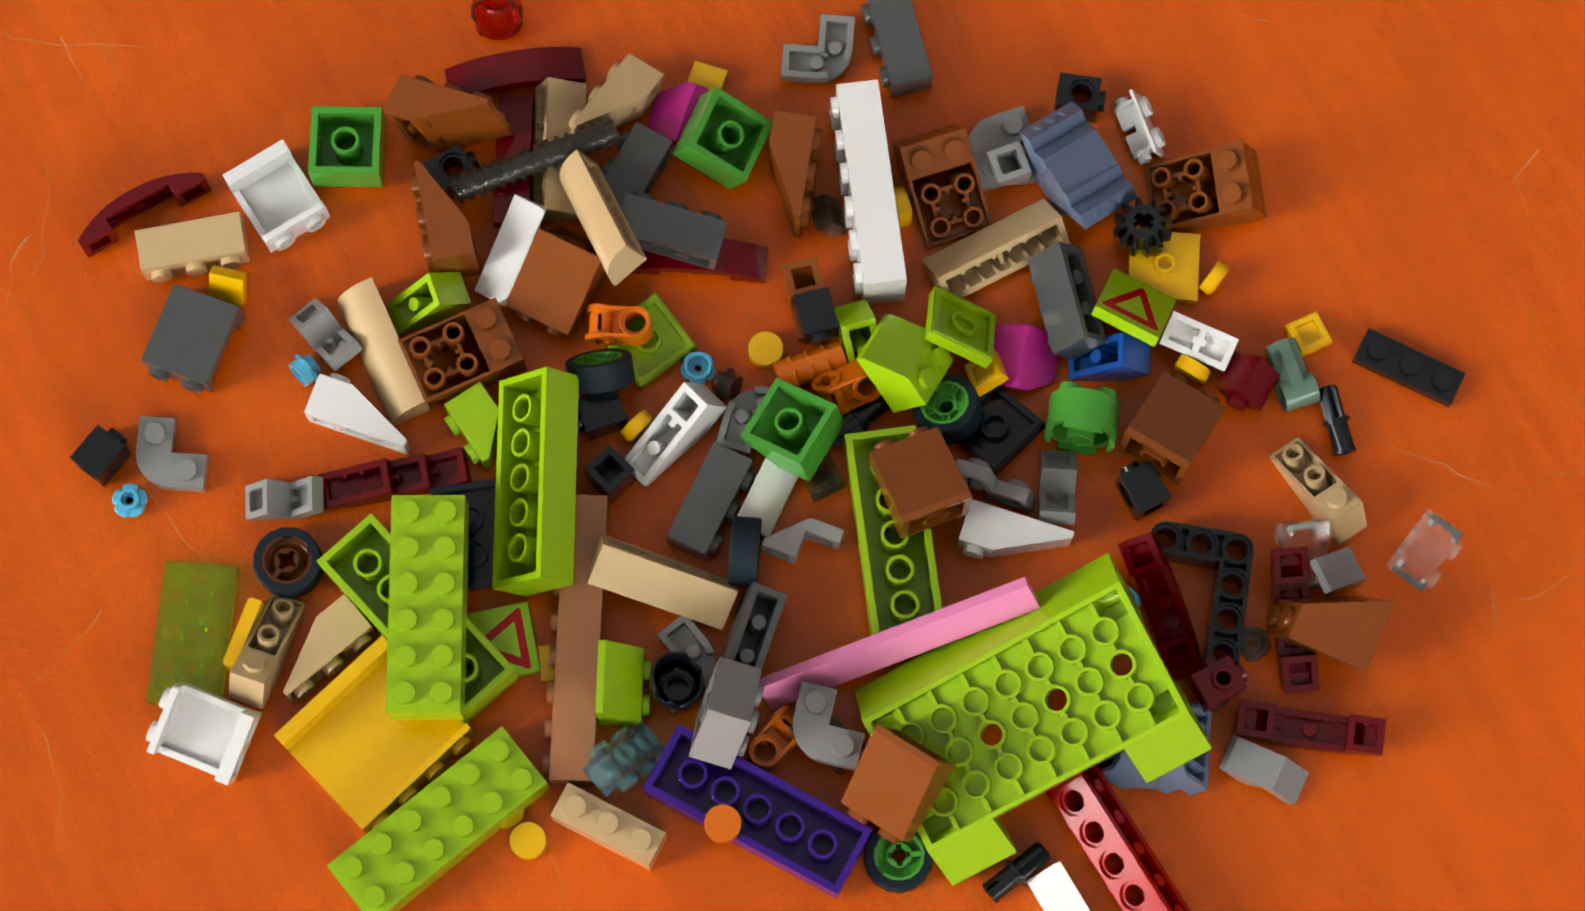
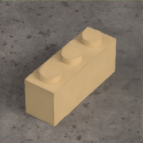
(192, 247)
(609, 826)

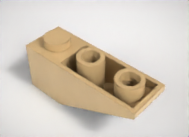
(623, 97)
(1320, 490)
(331, 639)
(265, 651)

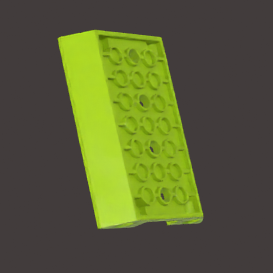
(1006, 681)

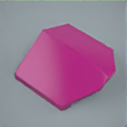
(674, 109)
(1025, 356)

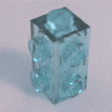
(623, 759)

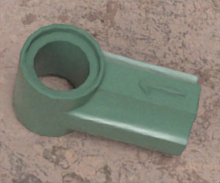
(1295, 385)

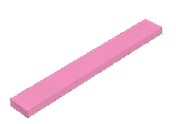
(902, 641)

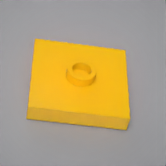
(1173, 270)

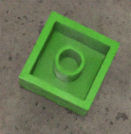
(723, 138)
(347, 146)

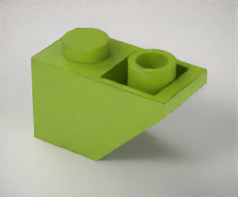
(476, 418)

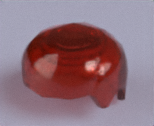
(497, 18)

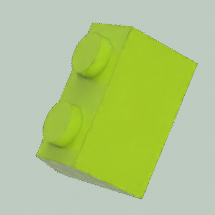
(903, 363)
(621, 684)

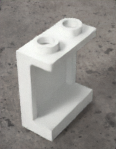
(276, 197)
(203, 730)

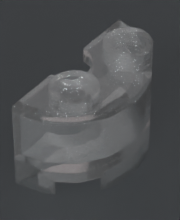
(1310, 533)
(1425, 550)

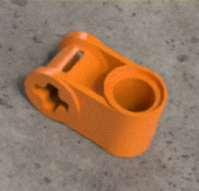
(615, 325)
(846, 387)
(777, 736)

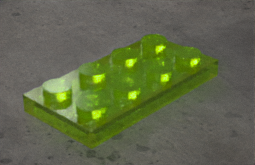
(193, 627)

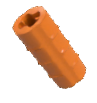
(806, 366)

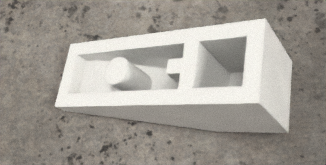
(344, 409)
(674, 430)
(1000, 532)

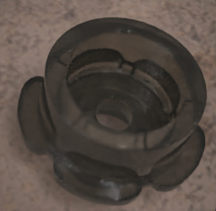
(727, 384)
(1262, 642)

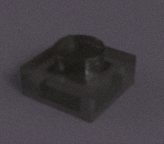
(828, 215)
(825, 480)

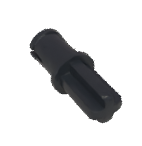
(860, 418)
(1336, 421)
(1016, 872)

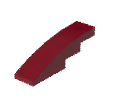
(520, 115)
(382, 478)

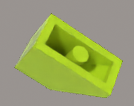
(429, 301)
(855, 328)

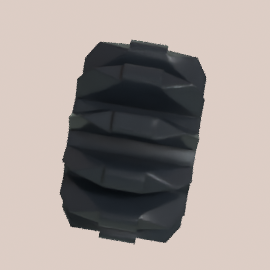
(1142, 238)

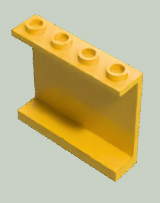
(362, 753)

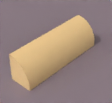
(553, 108)
(601, 216)
(996, 249)
(381, 352)
(661, 582)

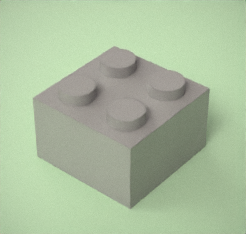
(727, 713)

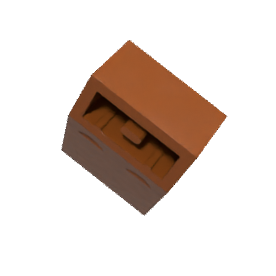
(443, 114)
(791, 152)
(943, 184)
(1209, 187)
(448, 231)
(462, 352)

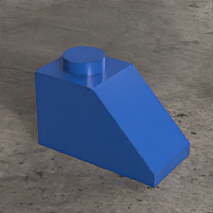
(1116, 360)

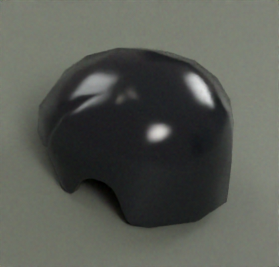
(676, 681)

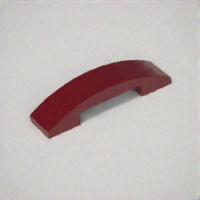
(517, 69)
(100, 231)
(736, 259)
(1290, 580)
(1163, 603)
(1310, 729)

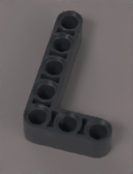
(1225, 569)

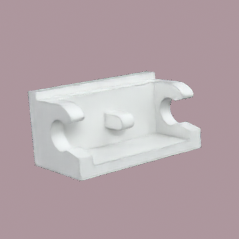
(1199, 341)

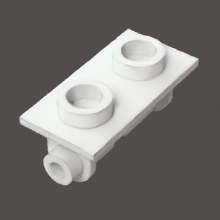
(1147, 138)

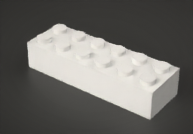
(869, 188)

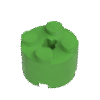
(1082, 418)

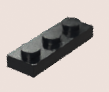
(1408, 367)

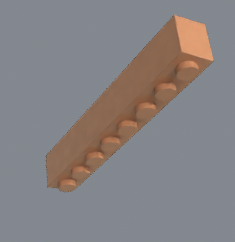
(575, 655)

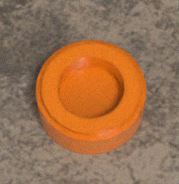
(722, 823)

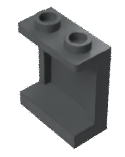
(191, 338)

